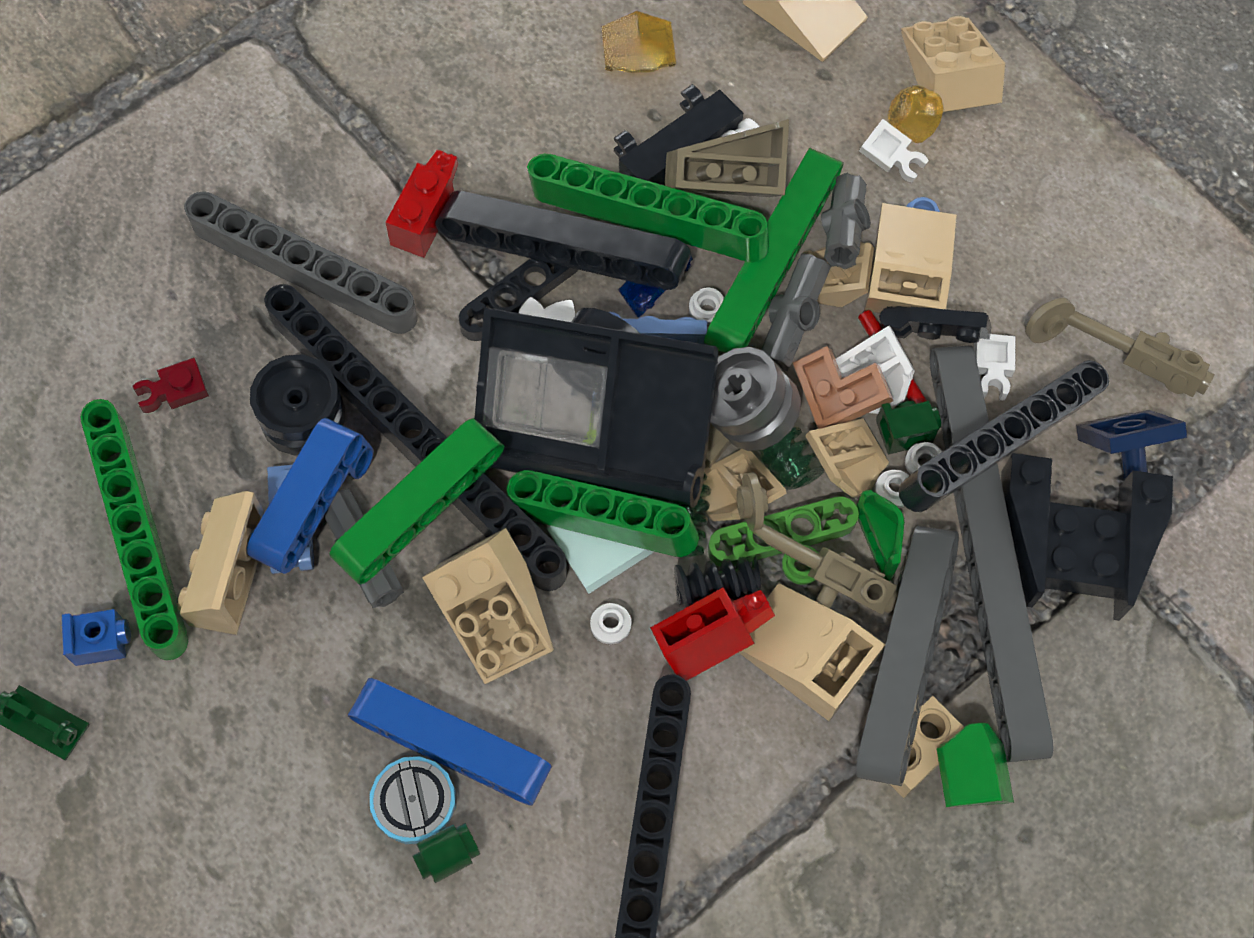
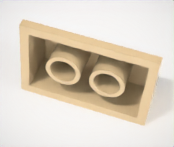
(221, 565)

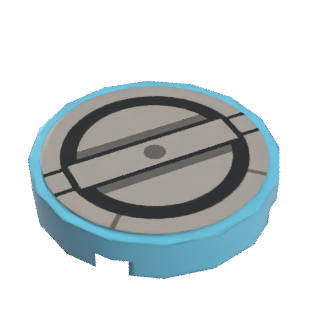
(412, 799)

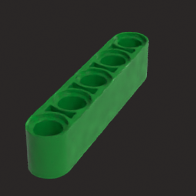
(416, 501)
(613, 525)

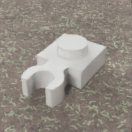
(888, 147)
(996, 362)

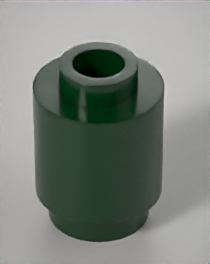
(446, 852)

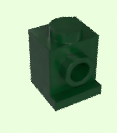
(907, 425)

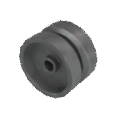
(753, 399)

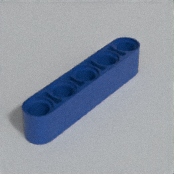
(450, 741)

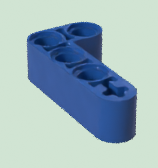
(307, 493)

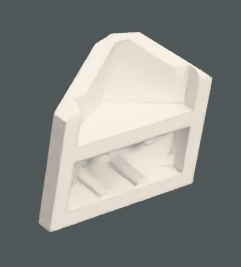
(889, 355)

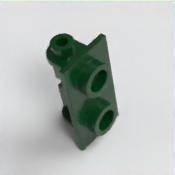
(41, 721)

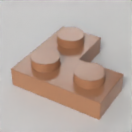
(837, 398)

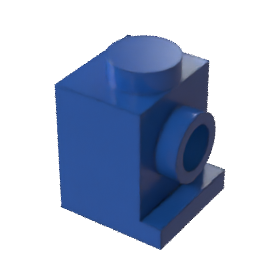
(106, 646)

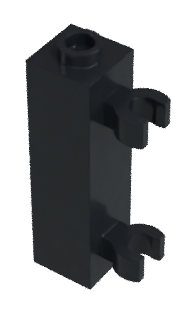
(702, 122)

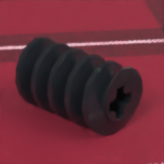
(698, 585)

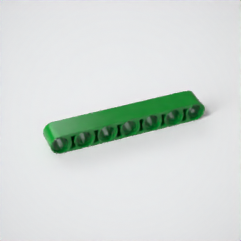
(649, 207)
(787, 231)
(138, 544)

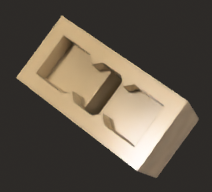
(924, 753)

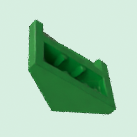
(883, 530)
(974, 768)

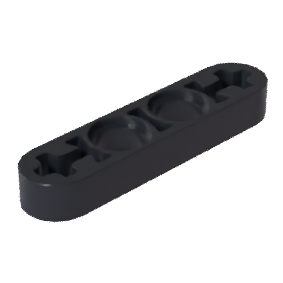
(513, 284)

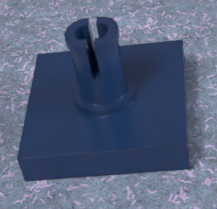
(1131, 435)

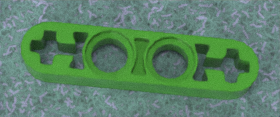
(782, 523)

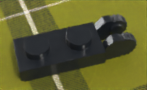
(933, 322)

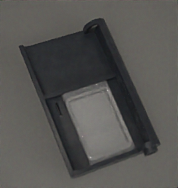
(595, 417)

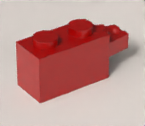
(422, 199)
(710, 631)

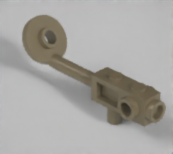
(1151, 355)
(833, 570)

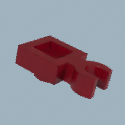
(177, 385)

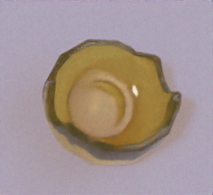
(916, 112)

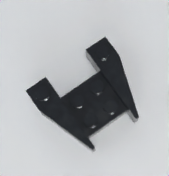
(1084, 546)

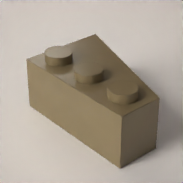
(733, 164)

